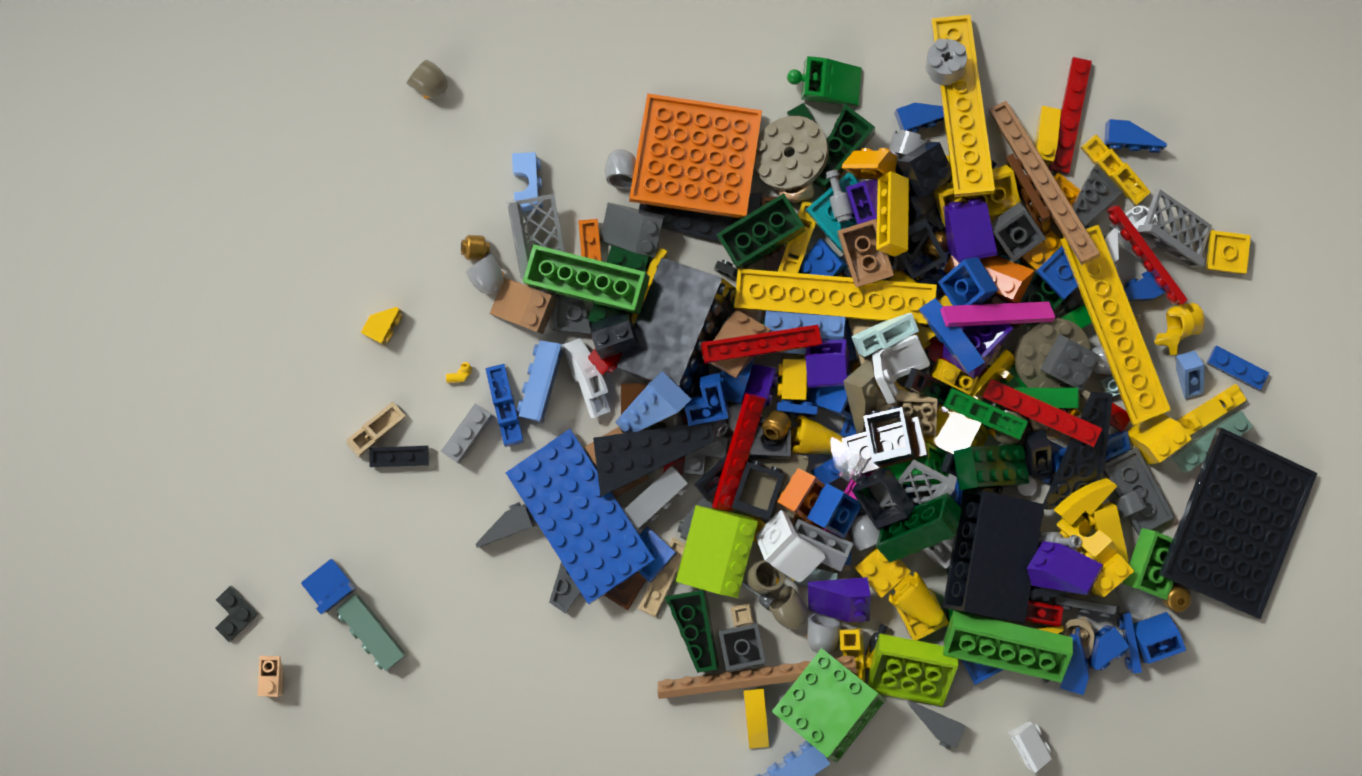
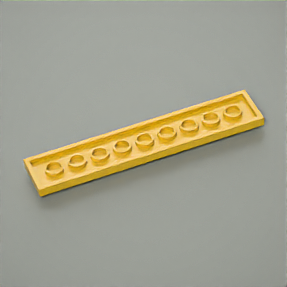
(965, 115)
(830, 295)
(1118, 331)

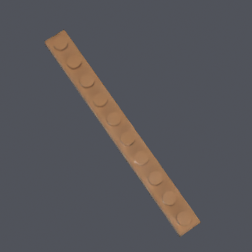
(1045, 183)
(739, 679)

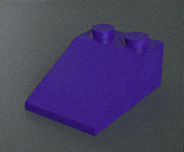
(986, 340)
(1063, 569)
(841, 599)

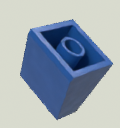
(830, 399)

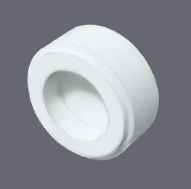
(1027, 489)

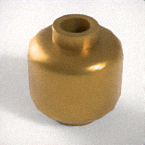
(474, 247)
(929, 249)
(776, 425)
(1178, 599)

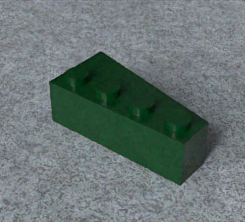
(849, 134)
(695, 626)

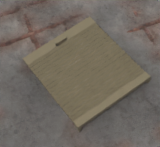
(761, 485)

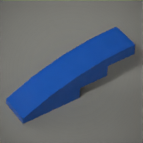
(952, 337)
(504, 405)
(1117, 444)

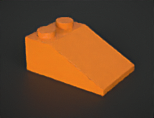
(801, 495)

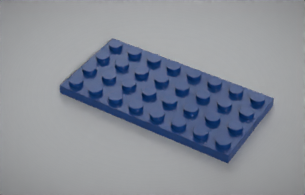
(584, 529)

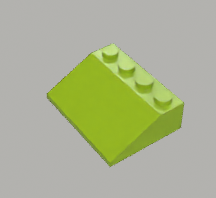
(717, 551)
(911, 670)

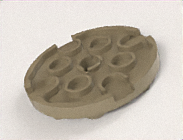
(798, 170)
(1035, 347)

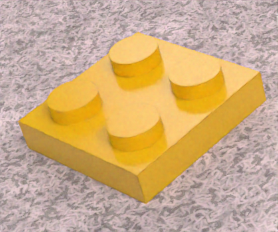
(1228, 252)

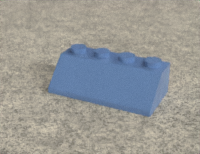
(829, 326)
(541, 381)

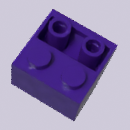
(864, 200)
(827, 363)
(760, 382)

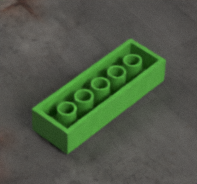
(586, 279)
(1008, 646)

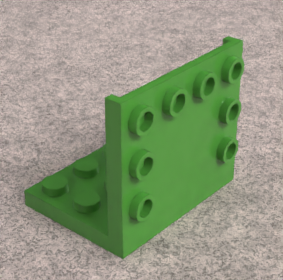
(828, 706)

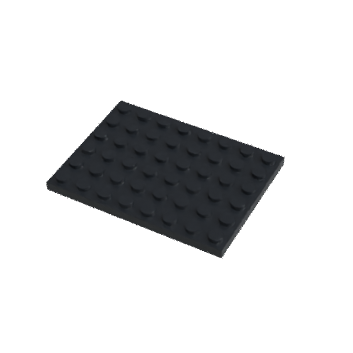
(1238, 523)

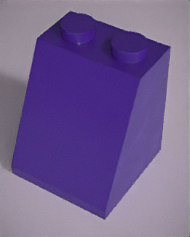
(969, 230)

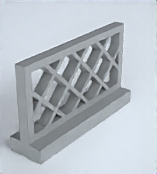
(518, 228)
(1171, 242)
(946, 485)

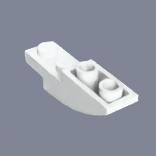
(589, 378)

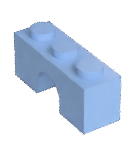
(528, 165)

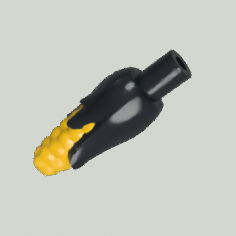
(872, 643)

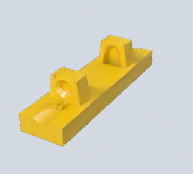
(799, 244)
(997, 371)
(1212, 409)

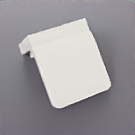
(897, 362)
(786, 549)

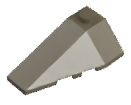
(861, 394)

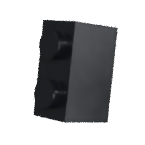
(614, 335)

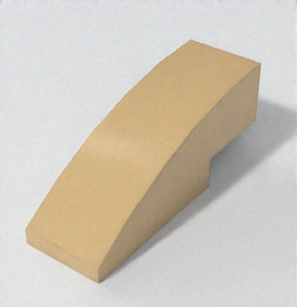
(375, 429)

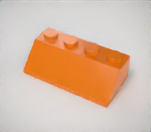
(1008, 276)

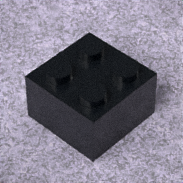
(926, 168)

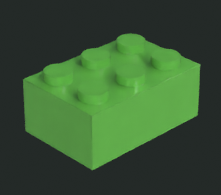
(1147, 563)

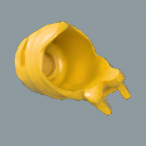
(1181, 322)

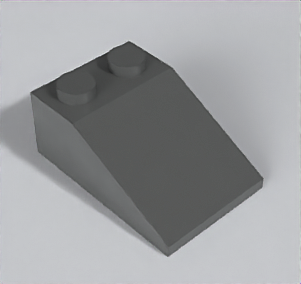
(632, 229)

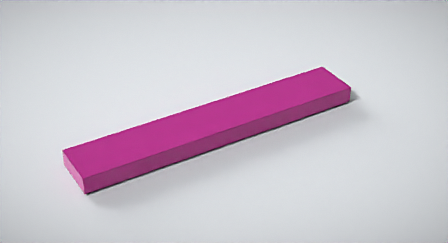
(997, 314)

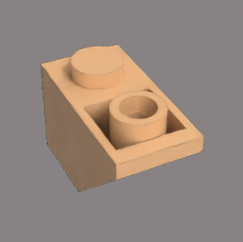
(270, 676)

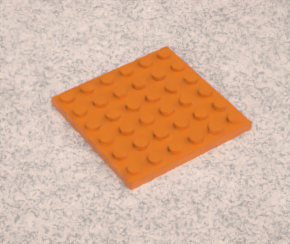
(695, 156)

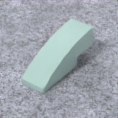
(884, 334)

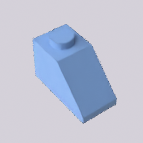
(1190, 374)

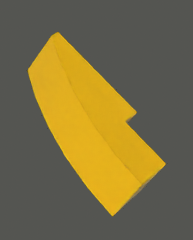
(1085, 500)
(756, 718)

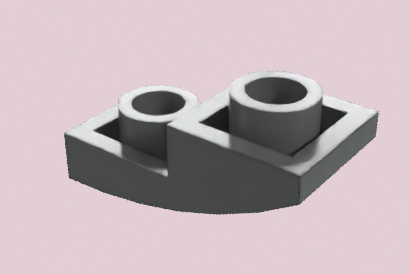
(1129, 503)

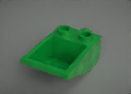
(831, 82)

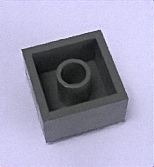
(1016, 232)
(1070, 362)
(741, 646)

